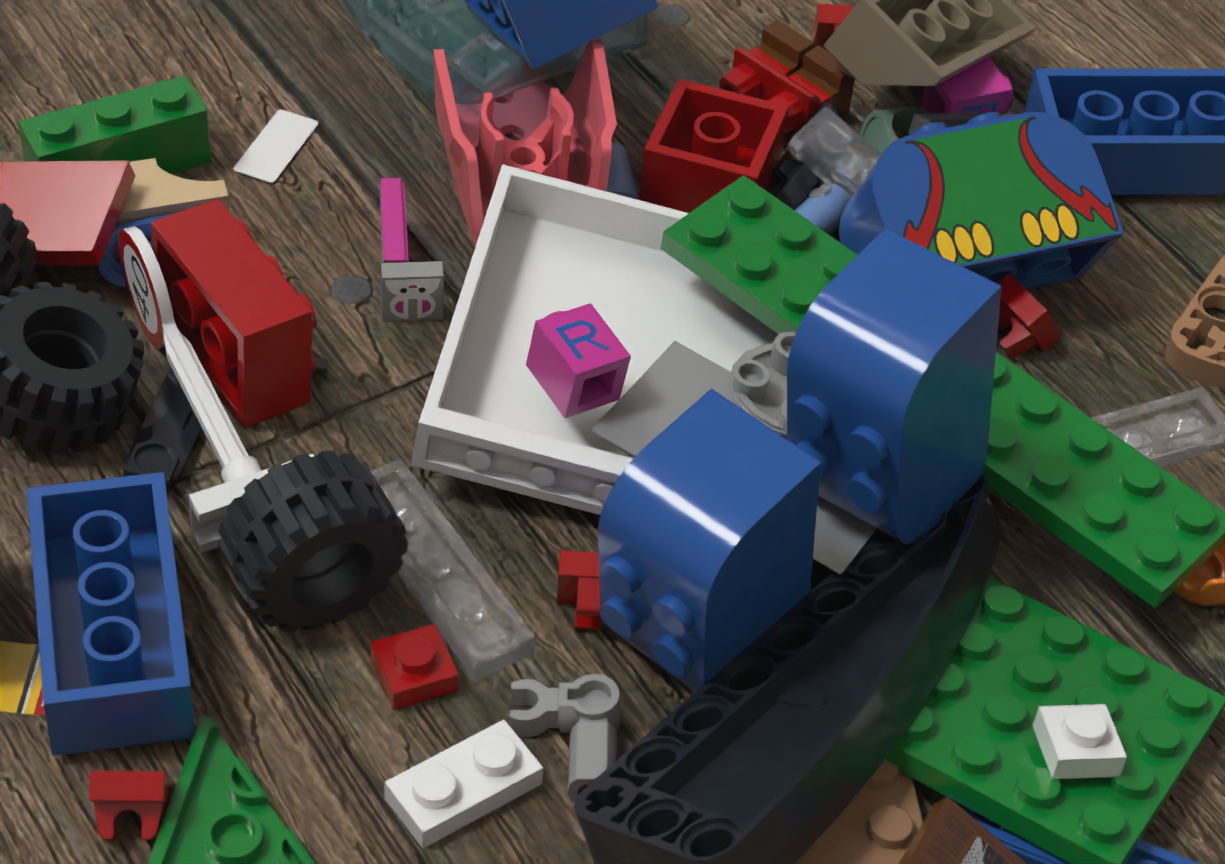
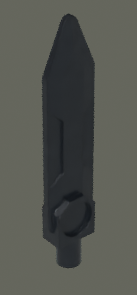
(165, 435)

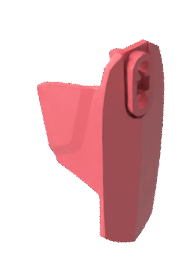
(550, 132)

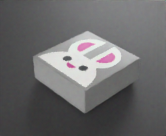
(412, 291)

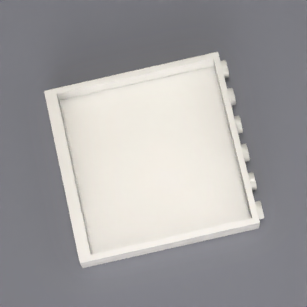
(546, 252)

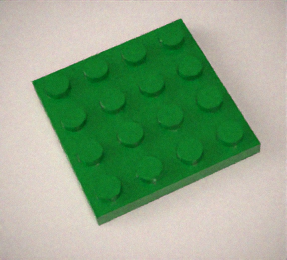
(980, 741)

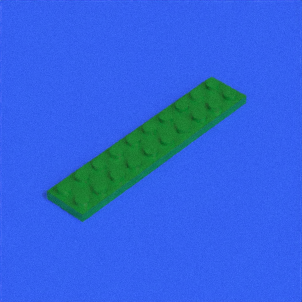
(1041, 448)

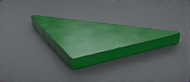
(221, 812)

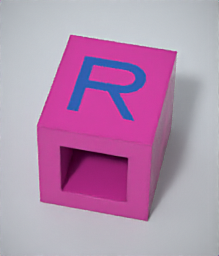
(972, 90)
(577, 360)

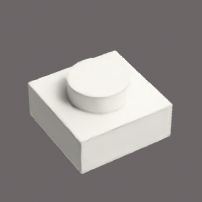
(1079, 741)

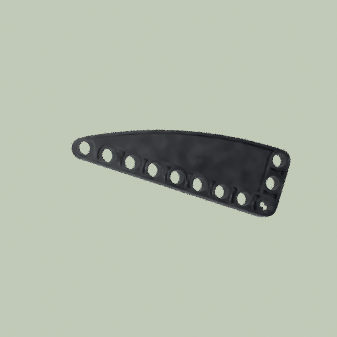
(802, 713)

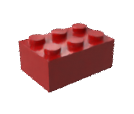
(236, 312)

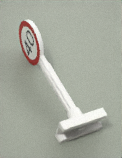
(156, 317)

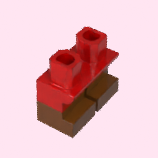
(791, 74)

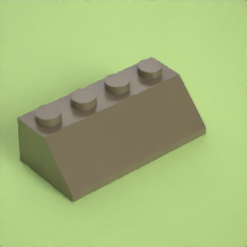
(923, 38)

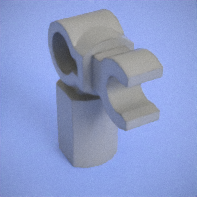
(584, 709)

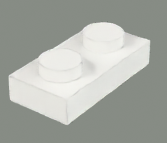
(463, 783)

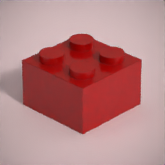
(709, 142)

